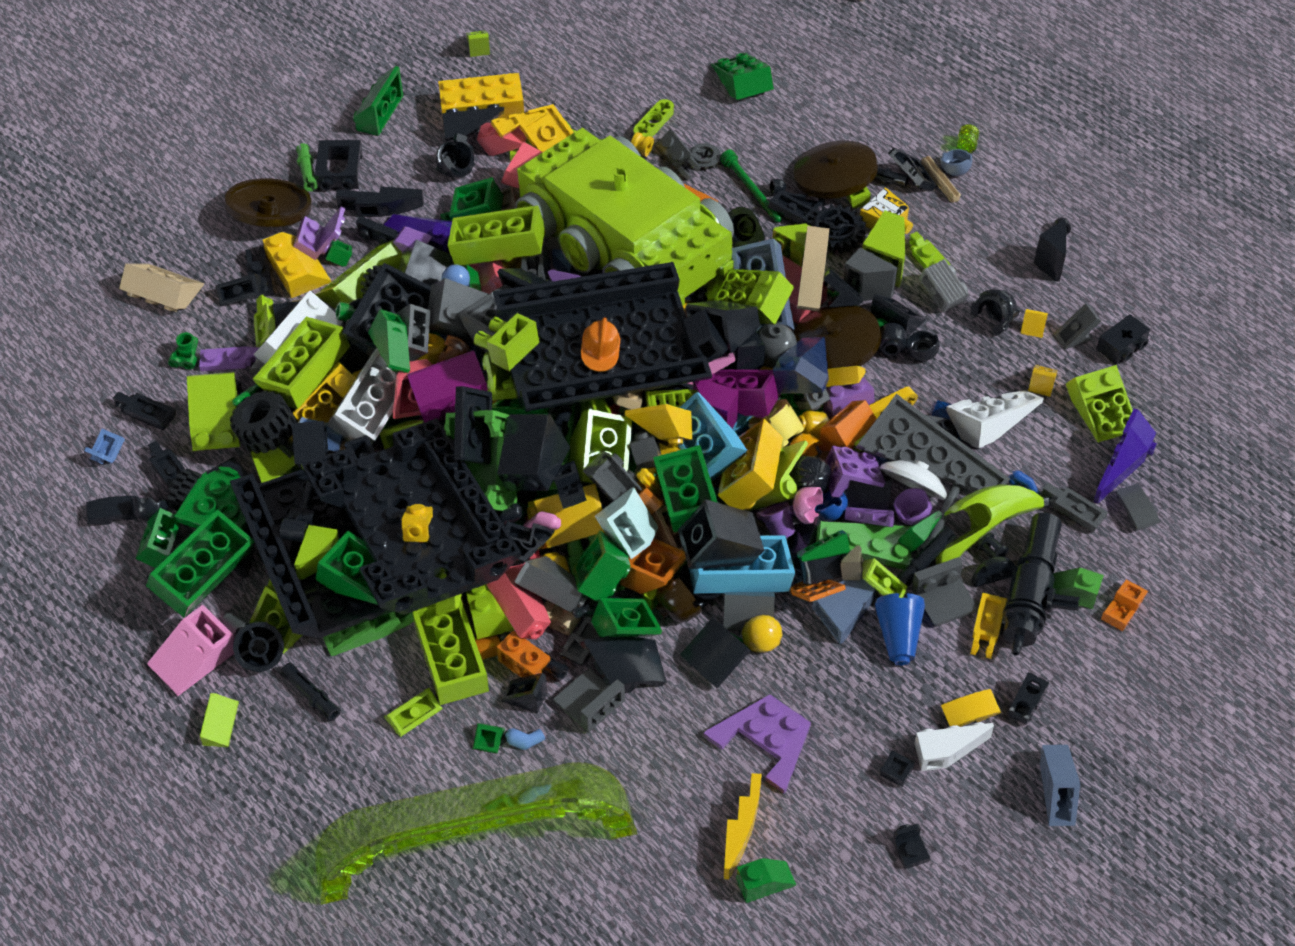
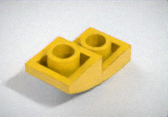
(971, 708)

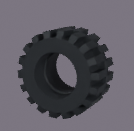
(262, 422)

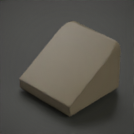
(852, 564)

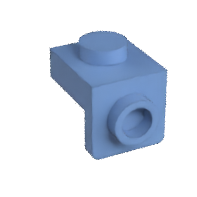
(106, 447)

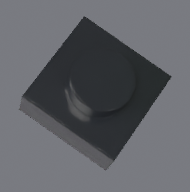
(897, 768)

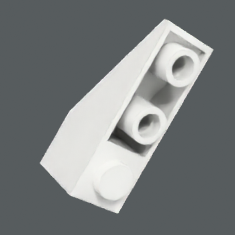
(945, 746)

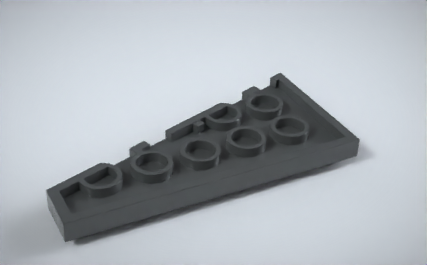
(910, 435)

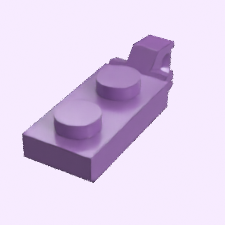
(227, 358)

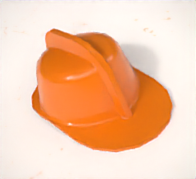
(600, 346)

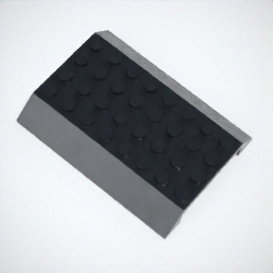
(640, 305)
(306, 603)

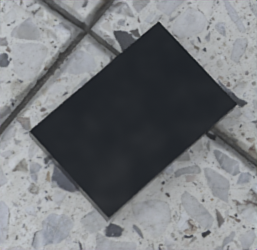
(472, 435)

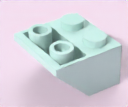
(628, 523)

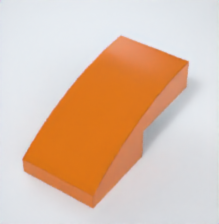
(1124, 605)

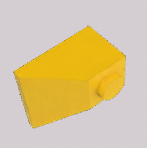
(664, 422)

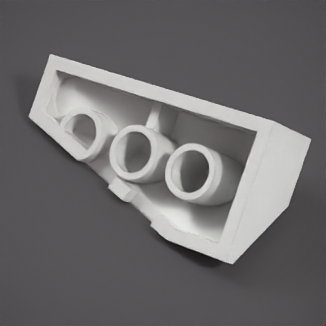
(992, 417)

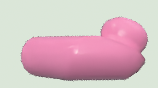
(545, 519)

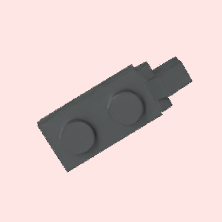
(1075, 506)

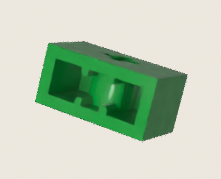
(158, 538)

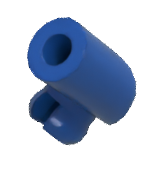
(1026, 481)

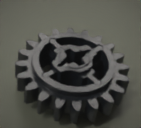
(844, 227)

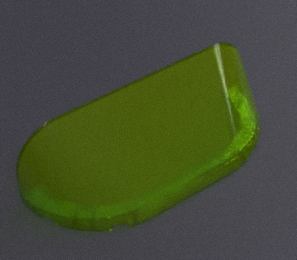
(464, 811)

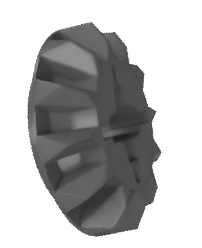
(702, 149)

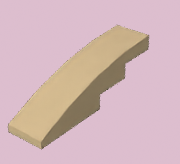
(813, 268)

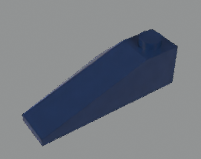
(803, 367)

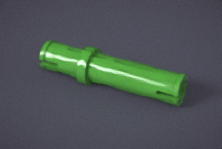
(306, 163)

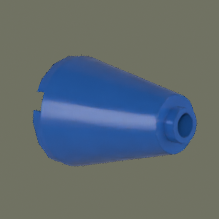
(900, 625)

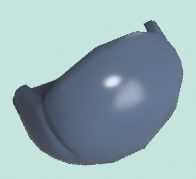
(956, 162)

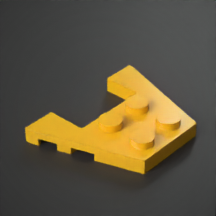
(541, 126)

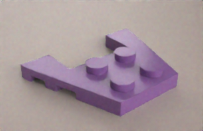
(772, 728)

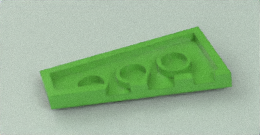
(875, 540)

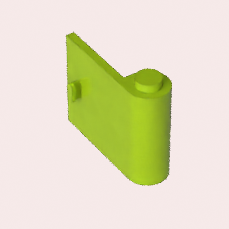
(784, 485)

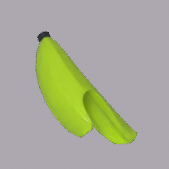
(987, 510)

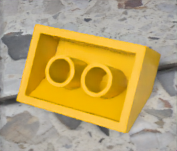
(294, 268)

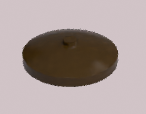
(835, 169)
(268, 202)
(849, 334)

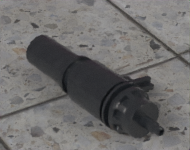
(1032, 585)

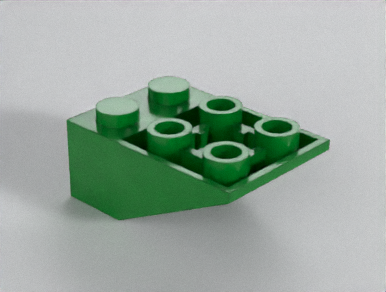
(744, 75)

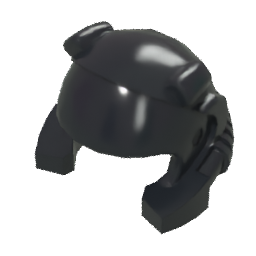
(453, 154)
(999, 306)

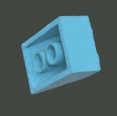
(710, 431)

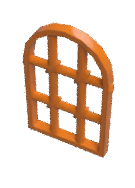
(816, 595)

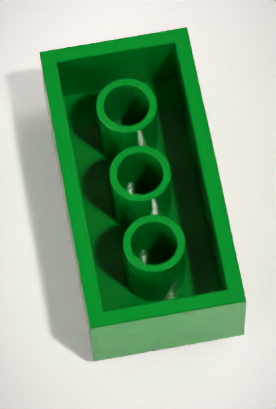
(200, 563)

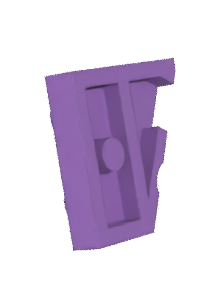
(870, 516)

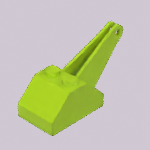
(599, 432)

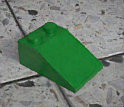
(683, 483)
(341, 567)

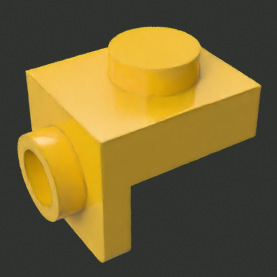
(416, 523)

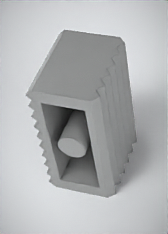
(944, 285)

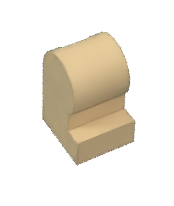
(560, 618)

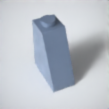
(845, 609)
(1059, 784)

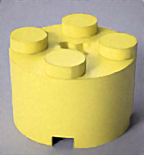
(782, 419)

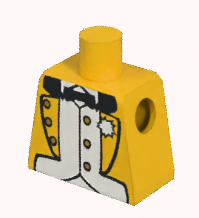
(885, 201)

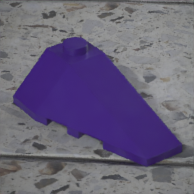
(436, 228)
(1128, 454)

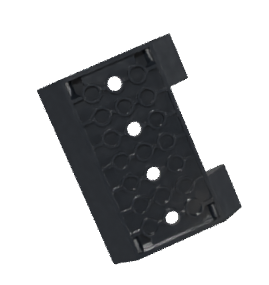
(464, 533)

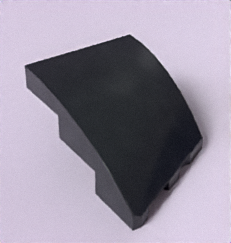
(528, 539)
(628, 660)

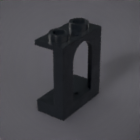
(338, 150)

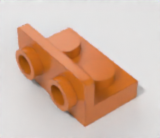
(521, 656)

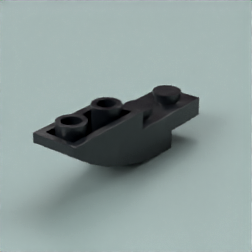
(385, 203)

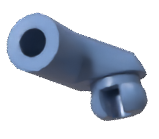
(522, 740)

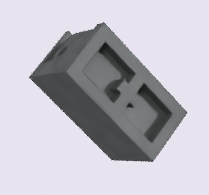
(611, 476)

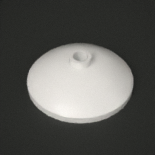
(915, 476)

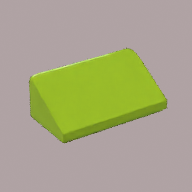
(881, 578)
(413, 712)
(218, 721)

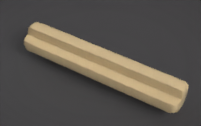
(940, 179)

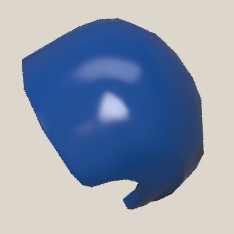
(832, 507)

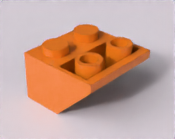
(847, 426)

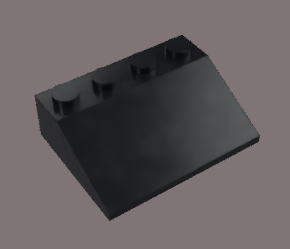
(390, 292)

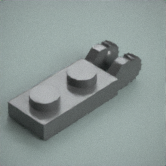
(677, 153)

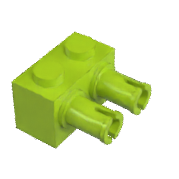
(510, 342)

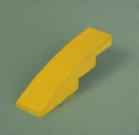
(740, 830)

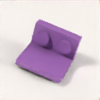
(315, 239)
(852, 465)

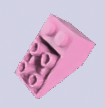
(192, 650)

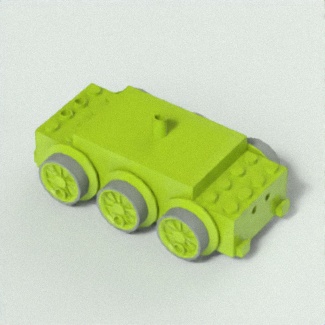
(624, 212)

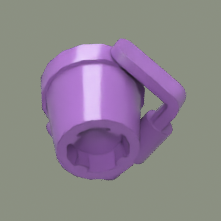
(778, 519)

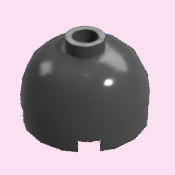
(777, 341)

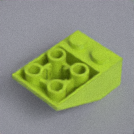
(757, 288)
(1101, 402)

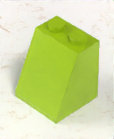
(888, 241)

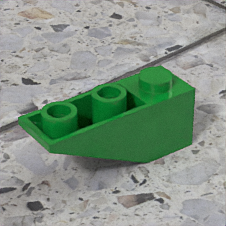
(391, 340)

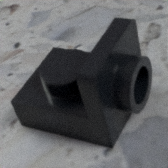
(910, 846)

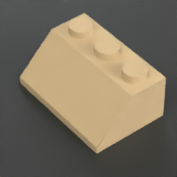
(159, 286)

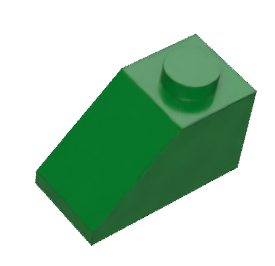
(763, 878)

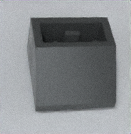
(870, 275)

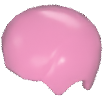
(805, 502)

